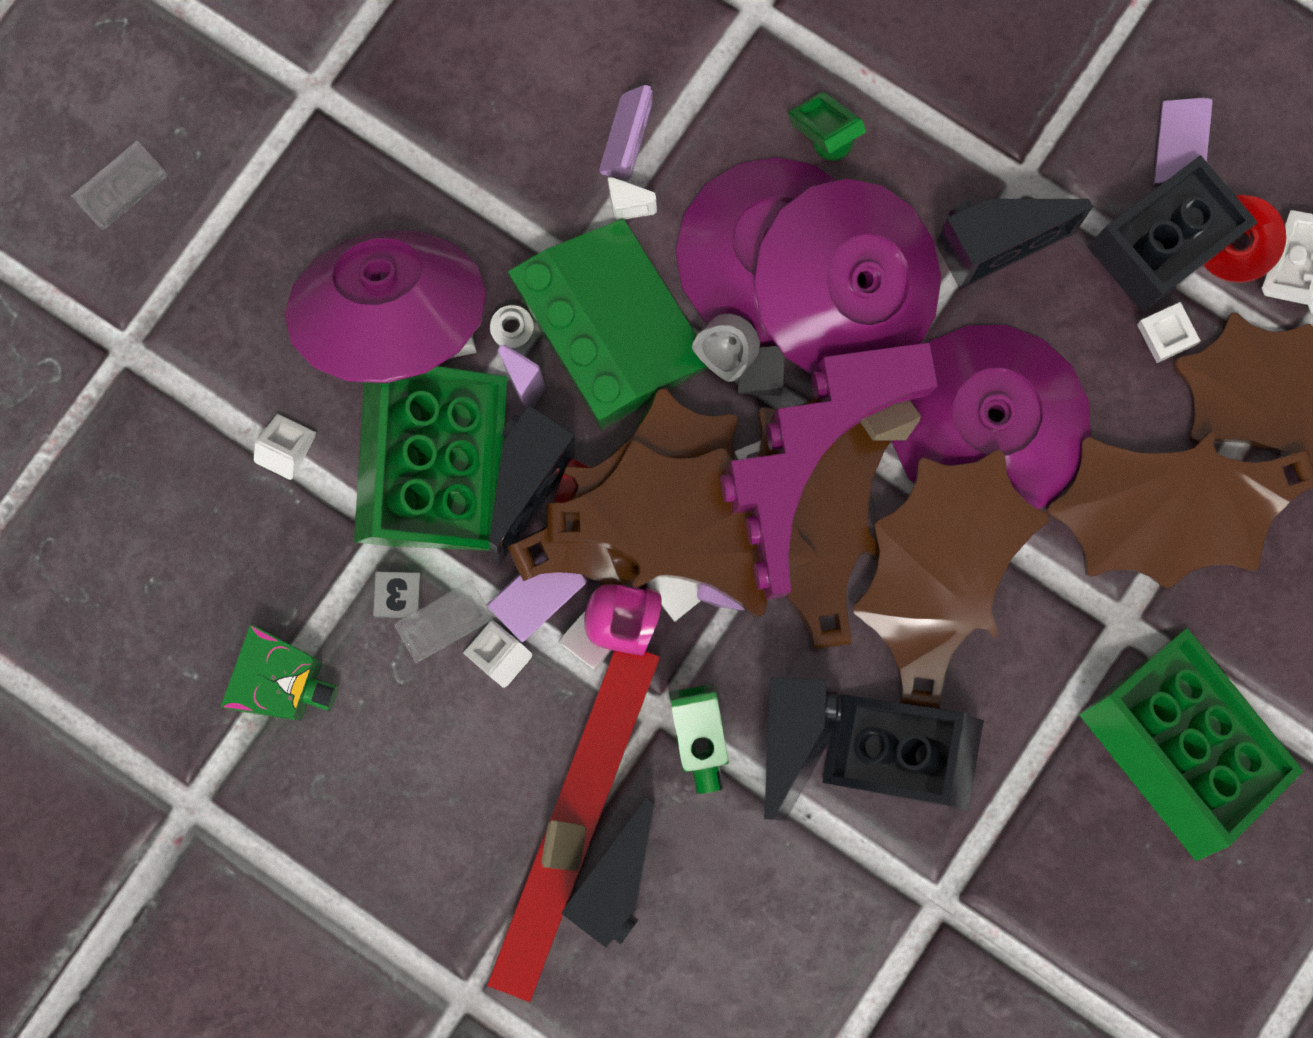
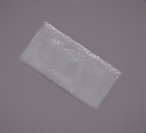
(119, 185)
(443, 621)

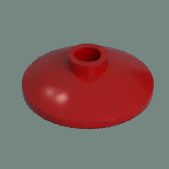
(1264, 249)

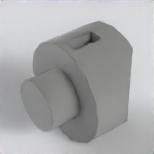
(727, 346)

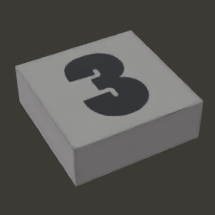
(396, 594)

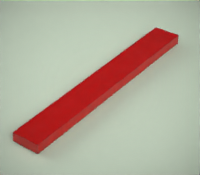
(579, 803)

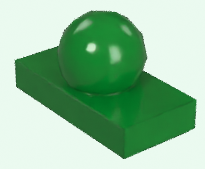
(828, 126)

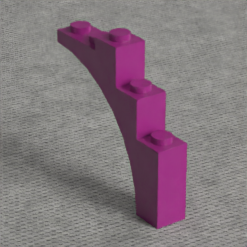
(771, 485)

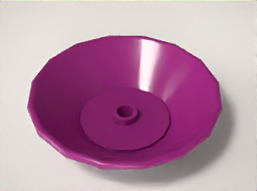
(724, 232)
(812, 268)
(385, 306)
(1031, 387)

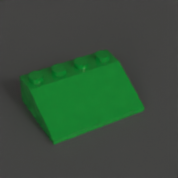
(608, 320)
(430, 460)
(1192, 745)

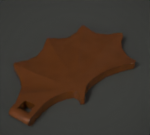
(1253, 387)
(664, 429)
(1174, 508)
(673, 524)
(835, 524)
(943, 565)

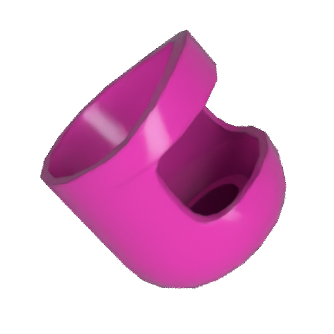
(622, 617)

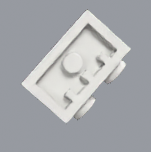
(1294, 272)

